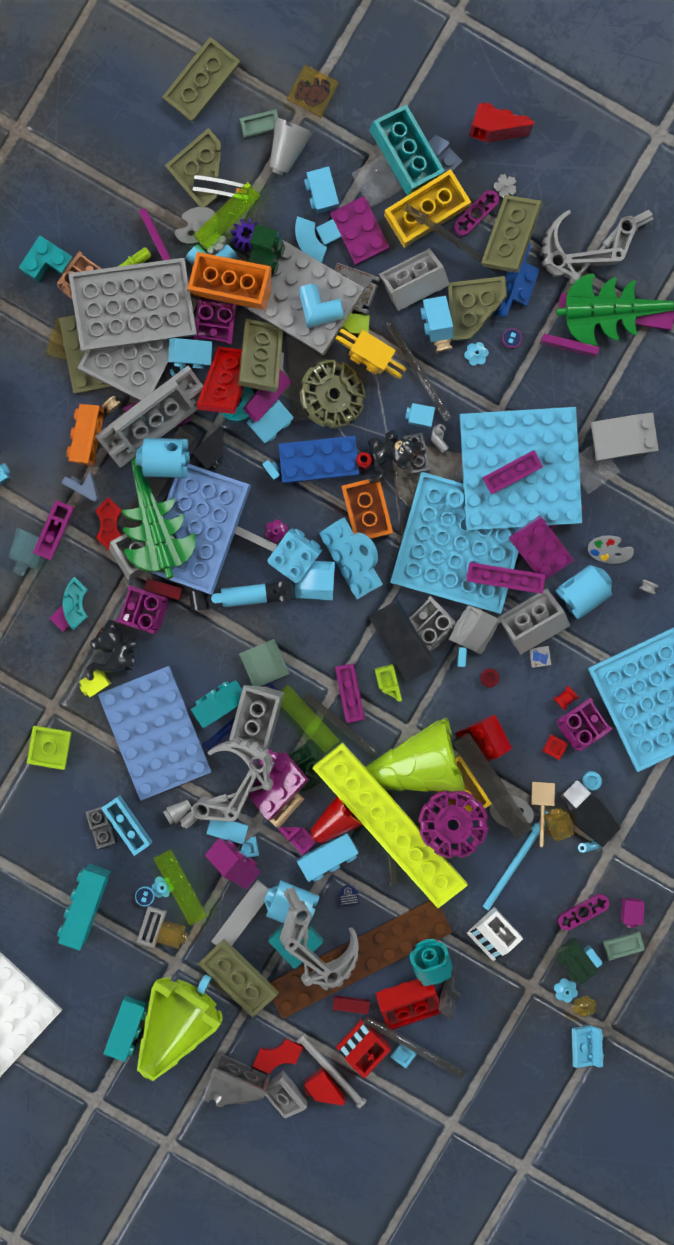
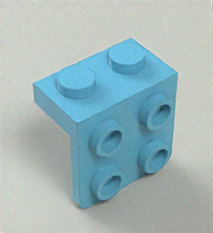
(294, 555)

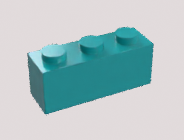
(126, 1029)

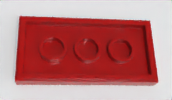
(221, 385)

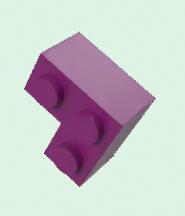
(233, 863)

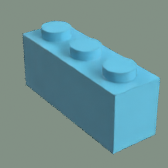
(127, 825)
(328, 857)

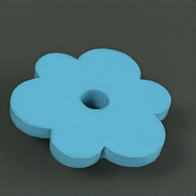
(159, 881)

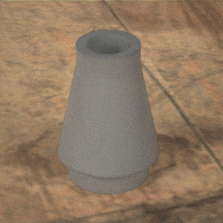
(177, 811)

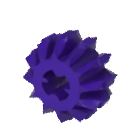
(239, 234)

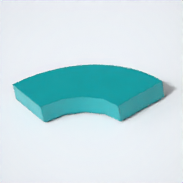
(72, 603)

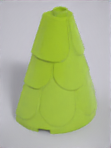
(420, 763)
(174, 1025)

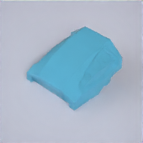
(317, 582)

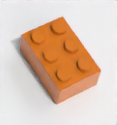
(367, 509)

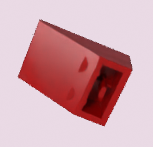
(497, 125)

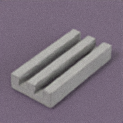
(156, 911)

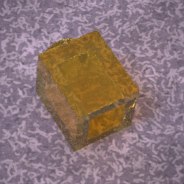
(558, 824)
(172, 934)

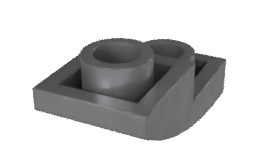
(421, 463)
(101, 828)

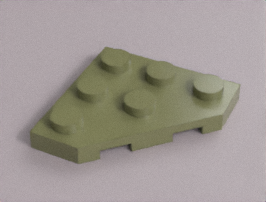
(199, 159)
(474, 303)

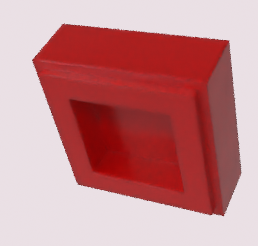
(555, 747)

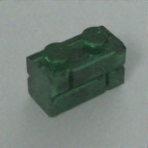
(576, 960)

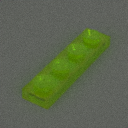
(226, 215)
(308, 720)
(180, 887)

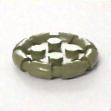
(322, 397)

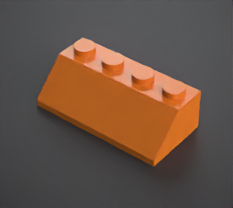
(230, 281)

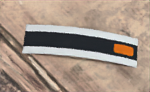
(216, 185)

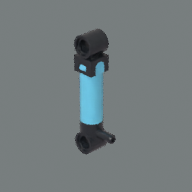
(243, 595)

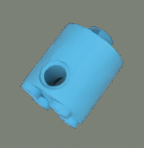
(164, 457)
(585, 590)
(278, 904)

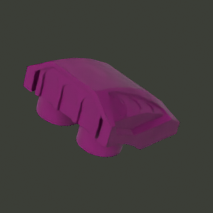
(215, 320)
(143, 610)
(583, 725)

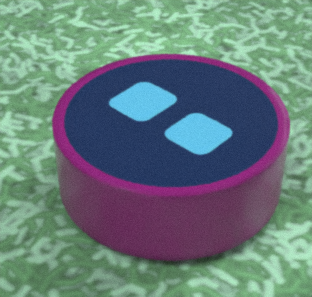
(511, 338)

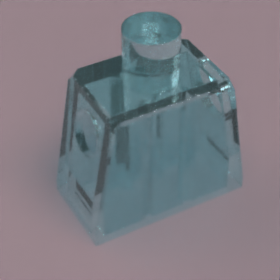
(22, 551)

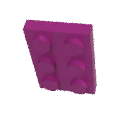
(359, 230)
(541, 547)
(287, 783)

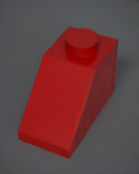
(323, 1088)

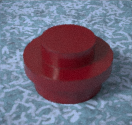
(489, 677)

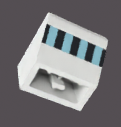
(495, 934)

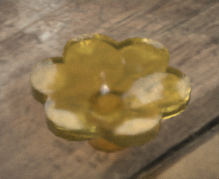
(584, 1006)

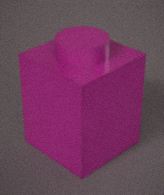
(632, 912)

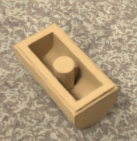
(287, 810)

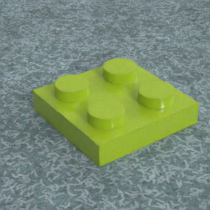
(49, 747)

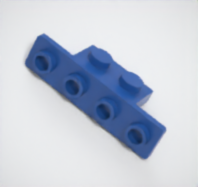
(518, 286)

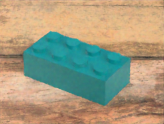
(406, 149)
(84, 907)

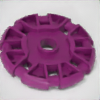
(458, 813)

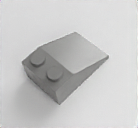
(624, 436)
(117, 549)

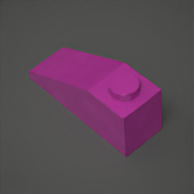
(54, 530)

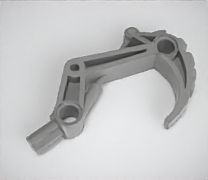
(618, 238)
(219, 807)
(296, 928)

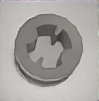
(648, 587)

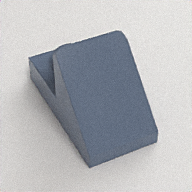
(445, 155)
(87, 489)

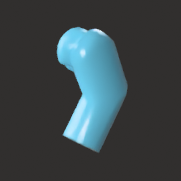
(588, 847)

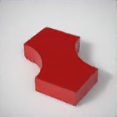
(108, 514)
(284, 1053)

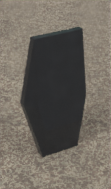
(589, 813)

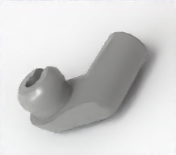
(437, 438)

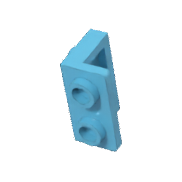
(587, 1046)

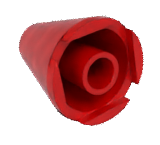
(334, 822)

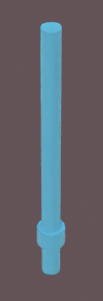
(514, 864)

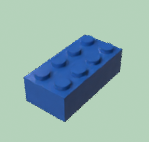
(318, 459)

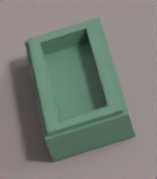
(258, 123)
(623, 945)

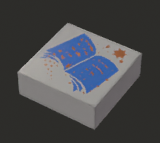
(540, 656)

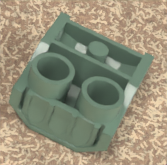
(264, 663)

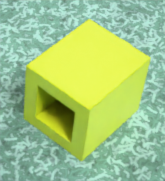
(96, 685)

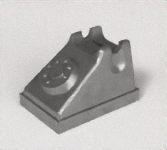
(234, 1082)

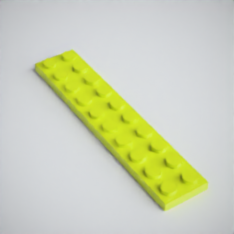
(389, 825)

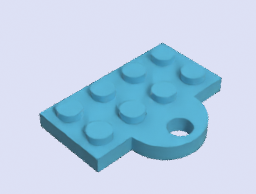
(352, 557)

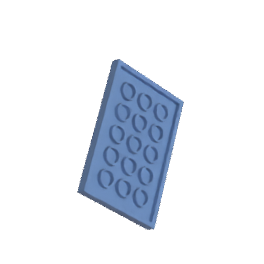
(212, 513)
(154, 733)

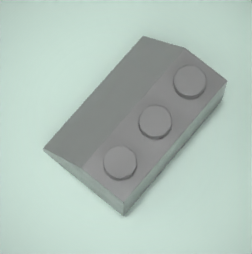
(414, 279)
(534, 621)
(257, 715)

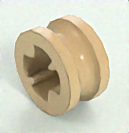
(443, 345)
(111, 404)

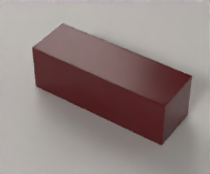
(163, 589)
(351, 1004)

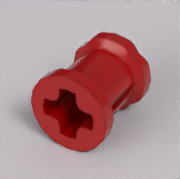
(566, 698)

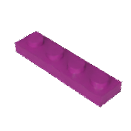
(505, 578)

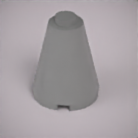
(287, 145)

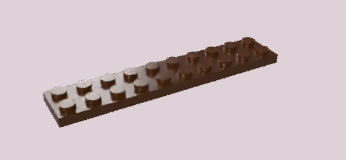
(376, 950)

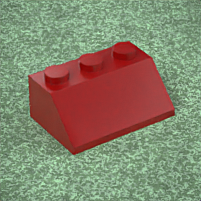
(407, 1003)

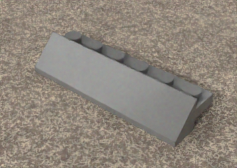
(152, 416)

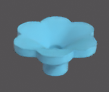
(474, 358)
(564, 986)

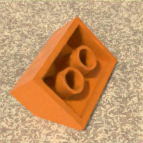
(84, 443)

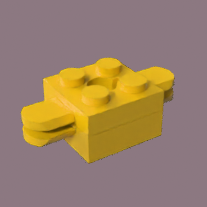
(371, 353)

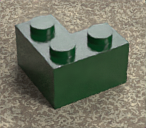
(266, 247)

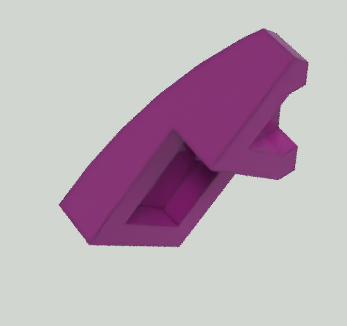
(299, 838)

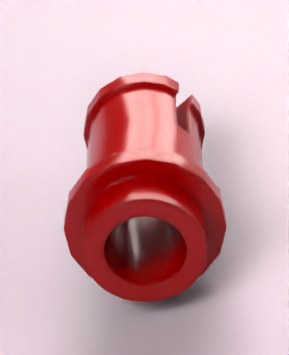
(363, 457)

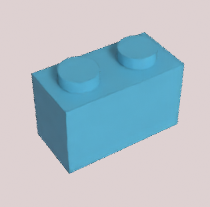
(322, 190)
(438, 319)
(190, 352)
(272, 422)

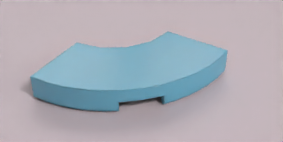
(307, 239)

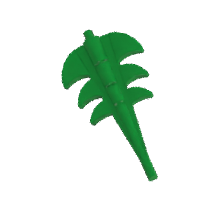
(586, 310)
(161, 550)

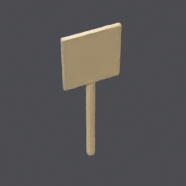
(543, 795)

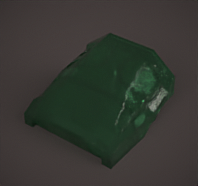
(305, 758)

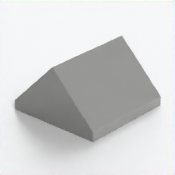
(285, 1095)

